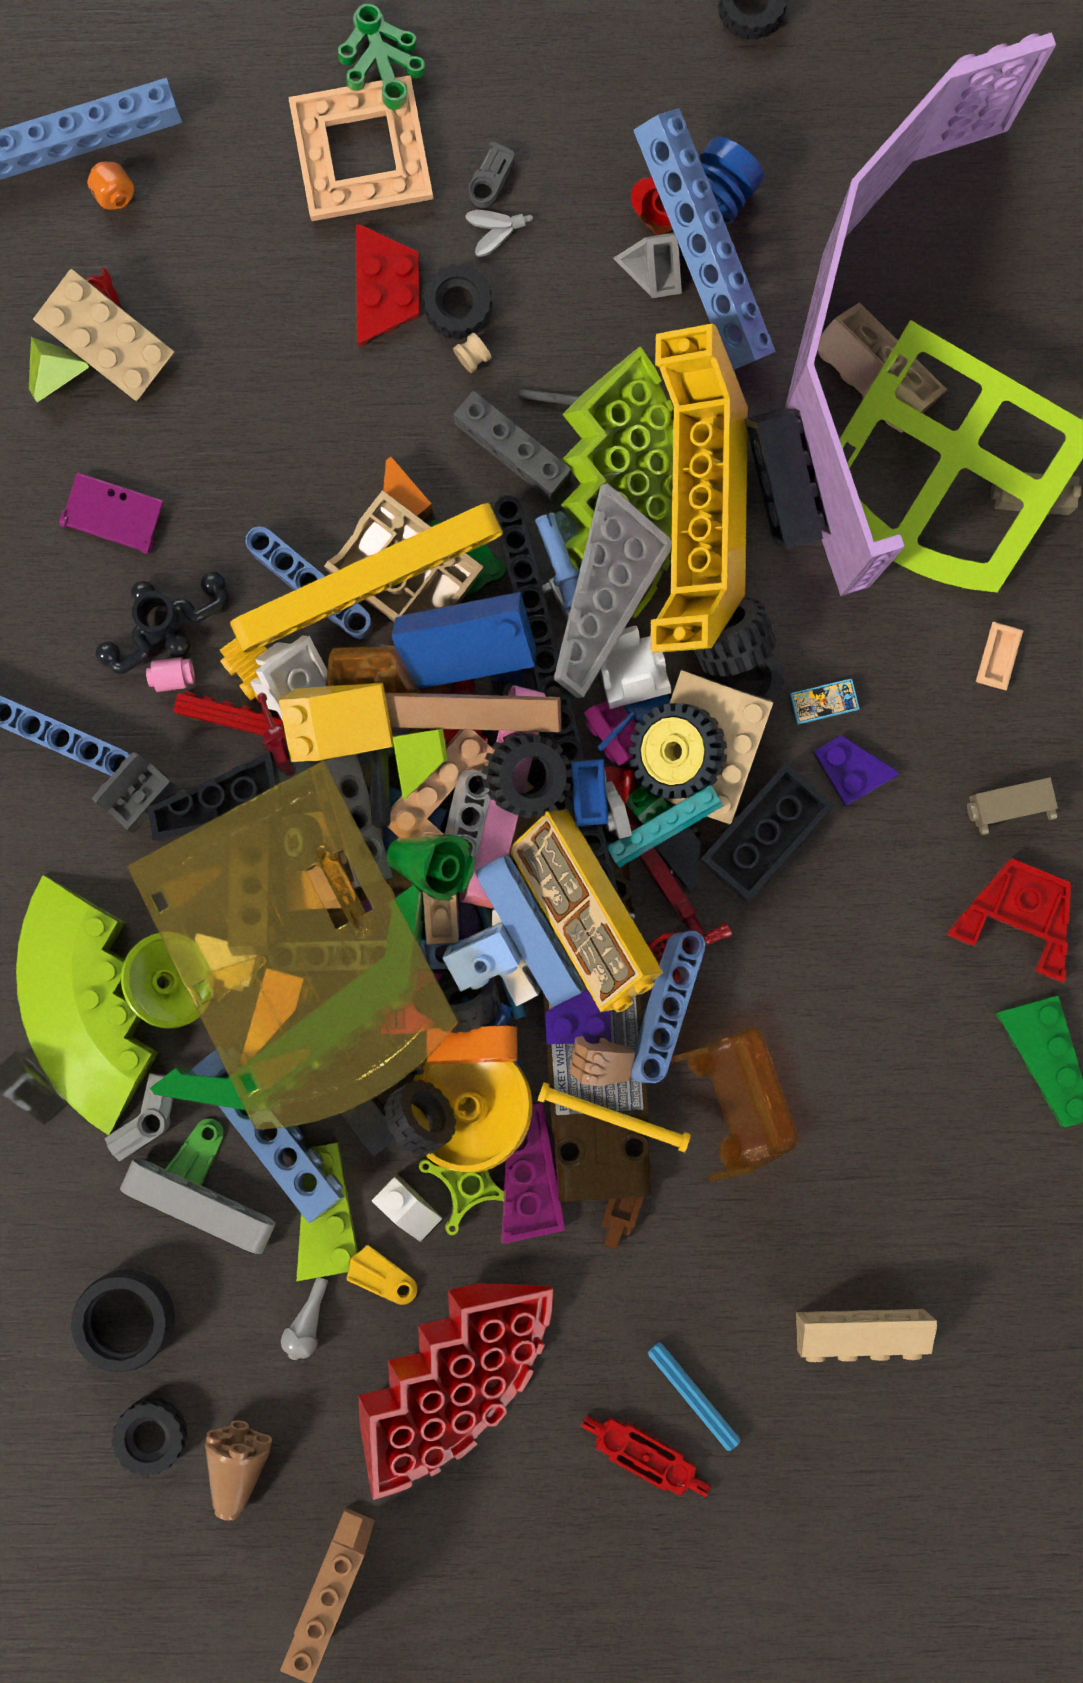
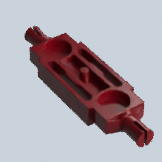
(668, 886)

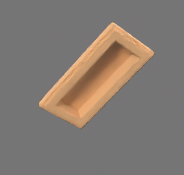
(999, 656)

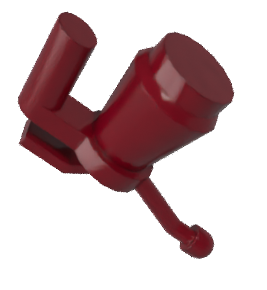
(276, 741)

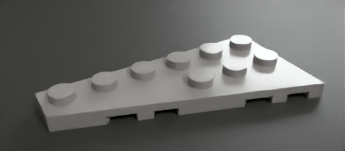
(614, 575)

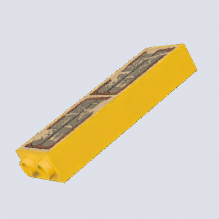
(585, 911)

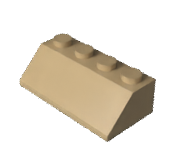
(858, 349)
(865, 1334)

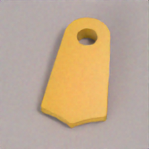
(380, 1276)

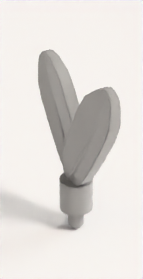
(501, 228)

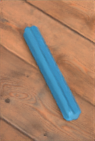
(694, 1396)

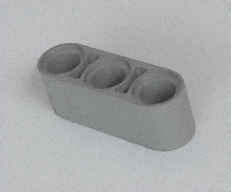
(477, 802)

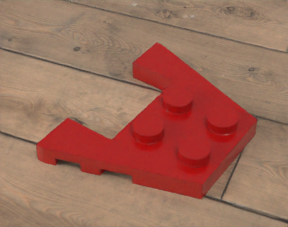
(1025, 901)

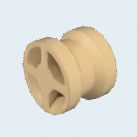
(472, 352)

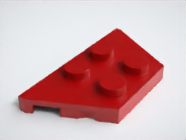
(385, 284)

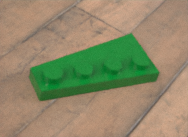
(1048, 1053)

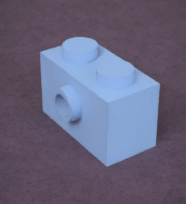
(482, 957)

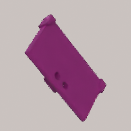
(122, 518)

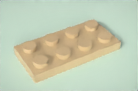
(103, 335)

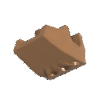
(601, 1062)

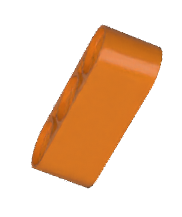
(477, 1046)

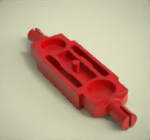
(675, 1472)

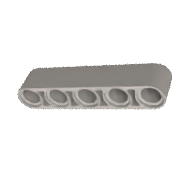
(197, 1206)

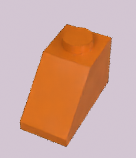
(404, 491)

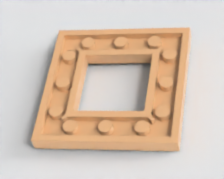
(342, 105)
(464, 752)

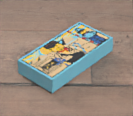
(824, 701)

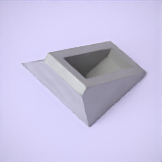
(654, 264)

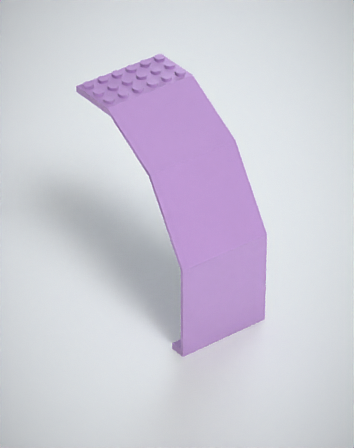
(967, 105)

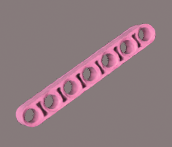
(499, 823)

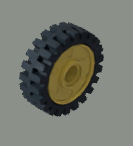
(655, 746)

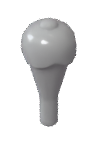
(300, 1337)

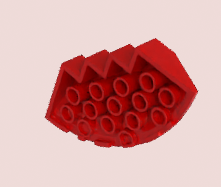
(454, 1384)

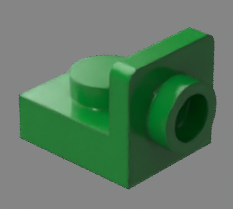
(646, 804)

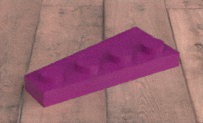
(531, 1186)

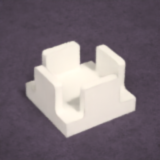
(288, 668)
(633, 671)

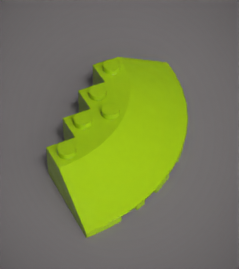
(624, 444)
(76, 1005)

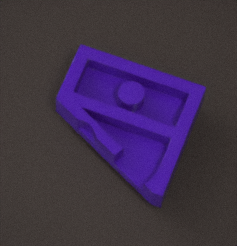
(852, 769)
(577, 1018)

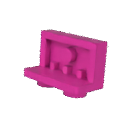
(602, 721)

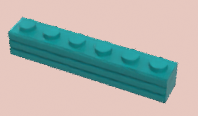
(665, 826)

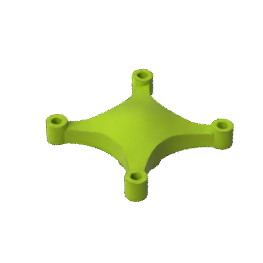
(465, 1189)

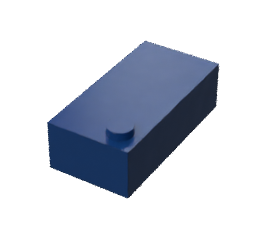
(465, 640)

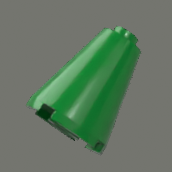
(433, 863)

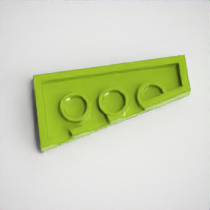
(331, 1239)

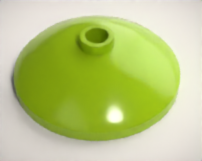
(158, 1006)

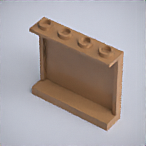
(328, 1596)

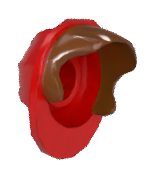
(650, 207)

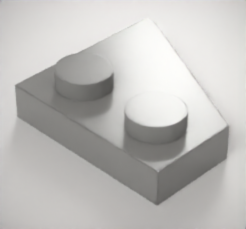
(617, 816)

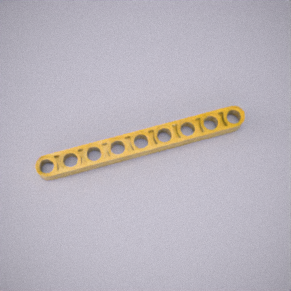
(366, 578)

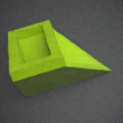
(51, 367)
(418, 757)

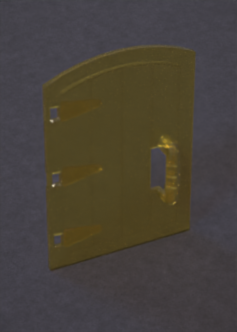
(295, 1001)

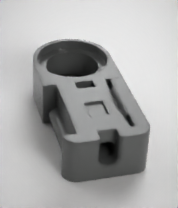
(492, 173)

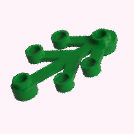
(370, 23)

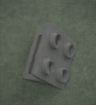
(132, 790)

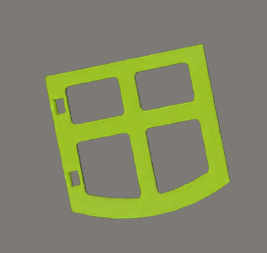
(961, 450)

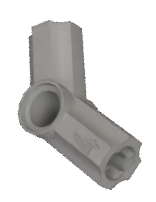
(136, 1132)

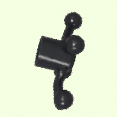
(179, 612)

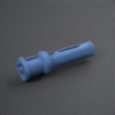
(566, 574)

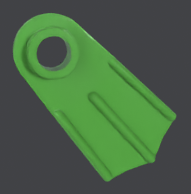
(197, 1152)

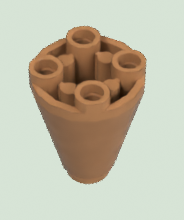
(234, 1465)

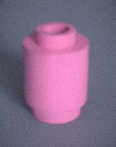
(170, 674)

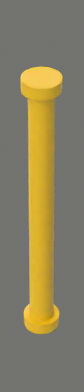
(614, 1117)

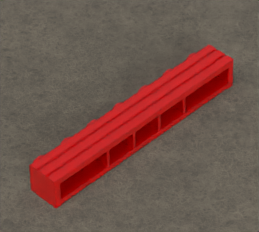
(223, 714)

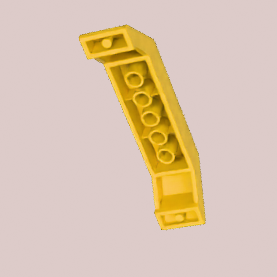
(706, 492)

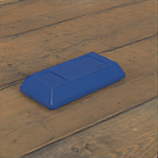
(589, 792)

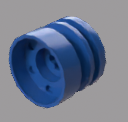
(731, 174)

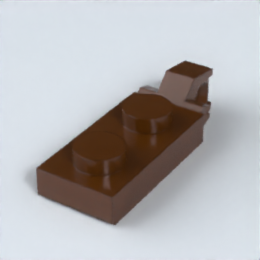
(620, 1217)

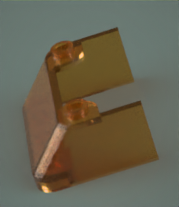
(748, 1098)

